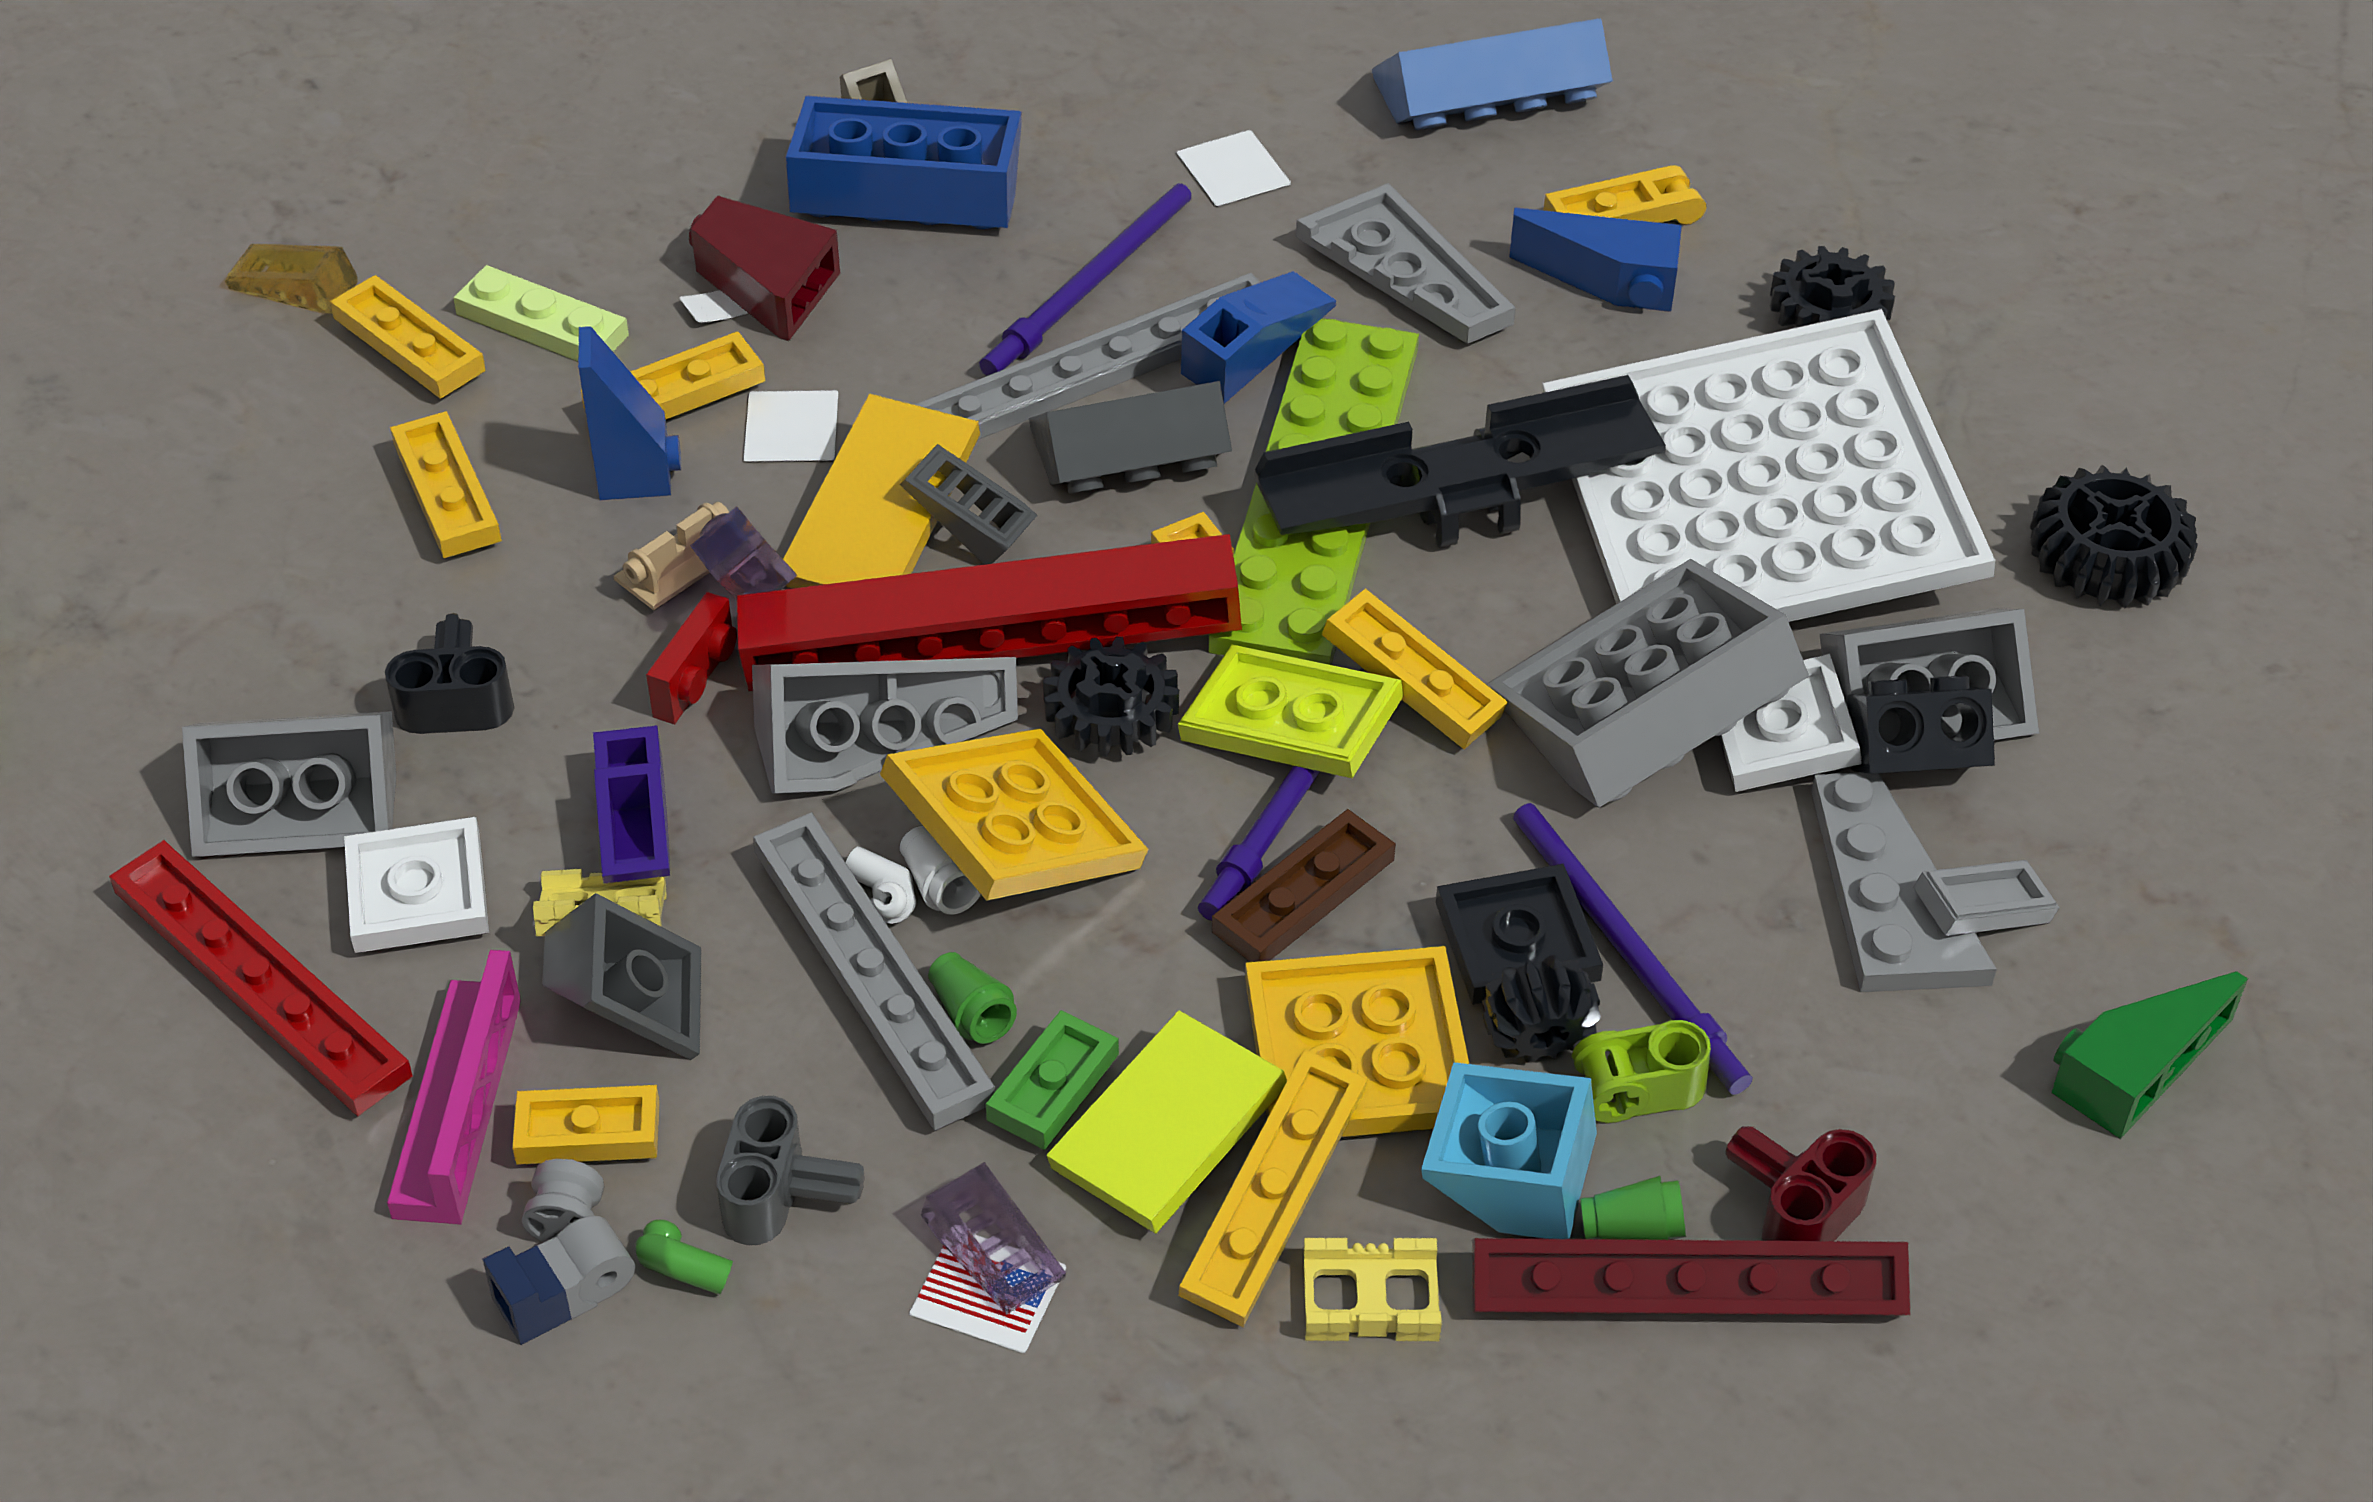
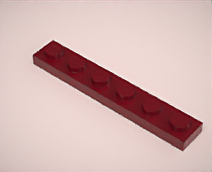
(1690, 1277)

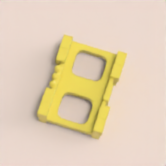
(567, 888)
(1370, 1270)

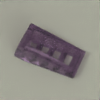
(982, 1188)

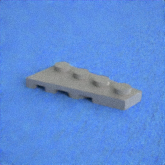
(1874, 871)

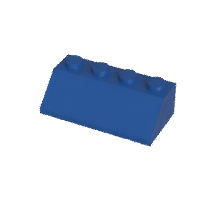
(904, 162)

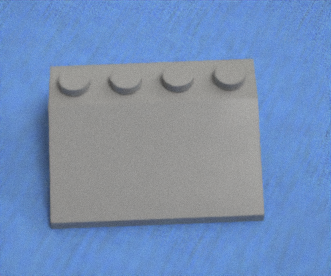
(1651, 680)

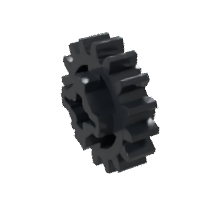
(1829, 288)
(1111, 696)

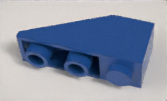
(1250, 330)

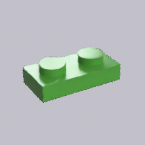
(1052, 1079)

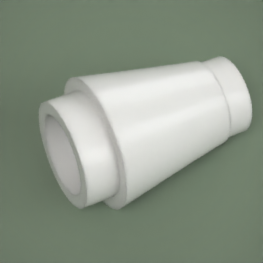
(937, 873)

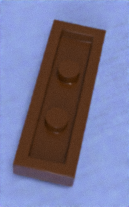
(1303, 888)

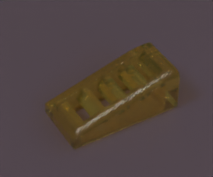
(295, 276)

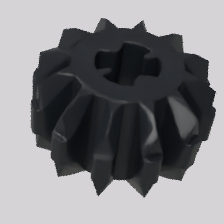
(1540, 1008)

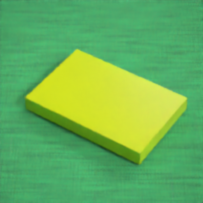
(1291, 710)
(1167, 1121)

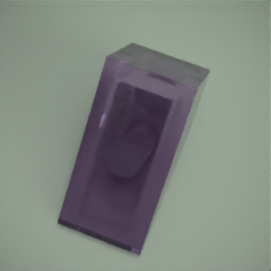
(741, 555)

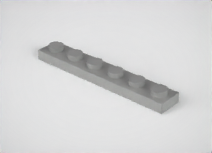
(874, 971)

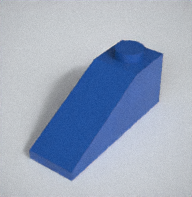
(1605, 256)
(624, 426)

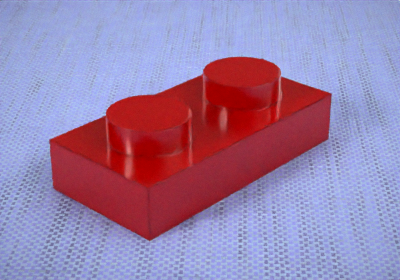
(690, 658)

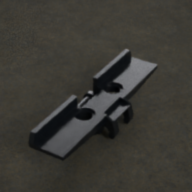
(1382, 478)

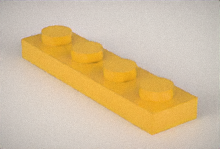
(1272, 1188)

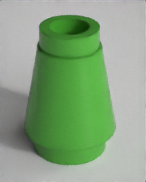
(973, 999)
(1636, 1212)

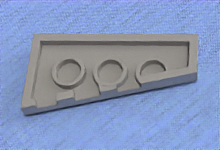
(1409, 260)

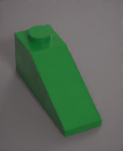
(2141, 1050)

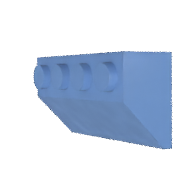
(1495, 72)

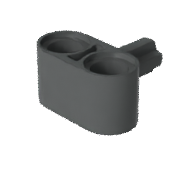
(774, 1172)

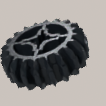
(2113, 536)

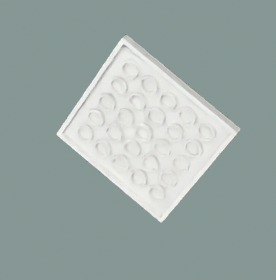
(1788, 472)

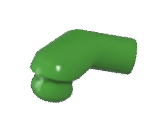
(664, 1253)

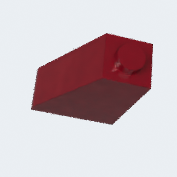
(765, 261)

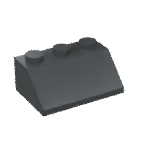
(1132, 436)

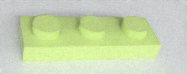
(535, 312)

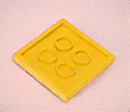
(1013, 813)
(1371, 1013)

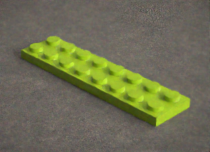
(1290, 584)

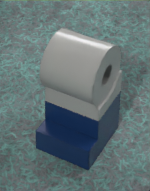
(558, 1277)

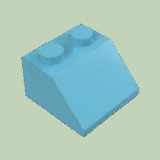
(1513, 1147)

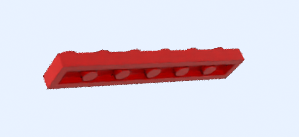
(262, 978)

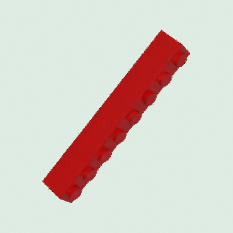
(999, 607)

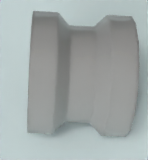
(563, 1195)

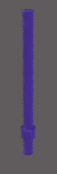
(1026, 333)
(1243, 861)
(1632, 947)

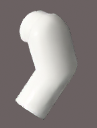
(889, 881)

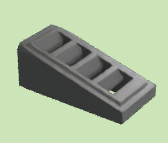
(994, 501)

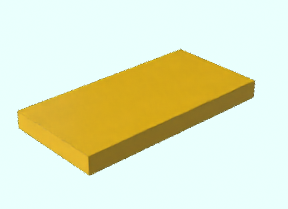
(861, 515)

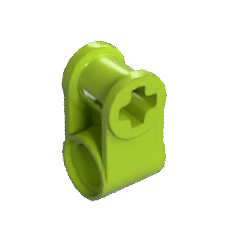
(1646, 1069)

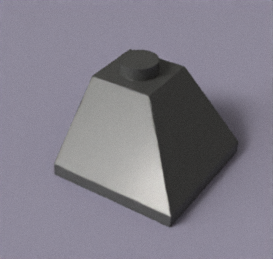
(627, 972)

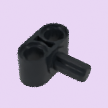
(450, 685)

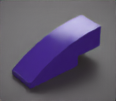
(631, 804)

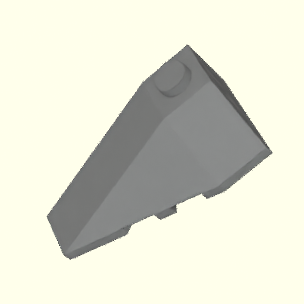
(841, 719)

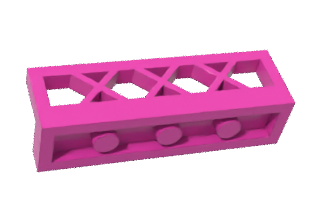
(456, 1096)

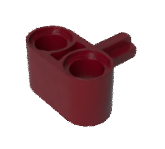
(1809, 1183)

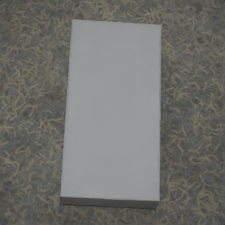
(1985, 897)

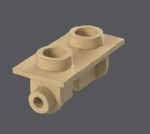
(668, 562)

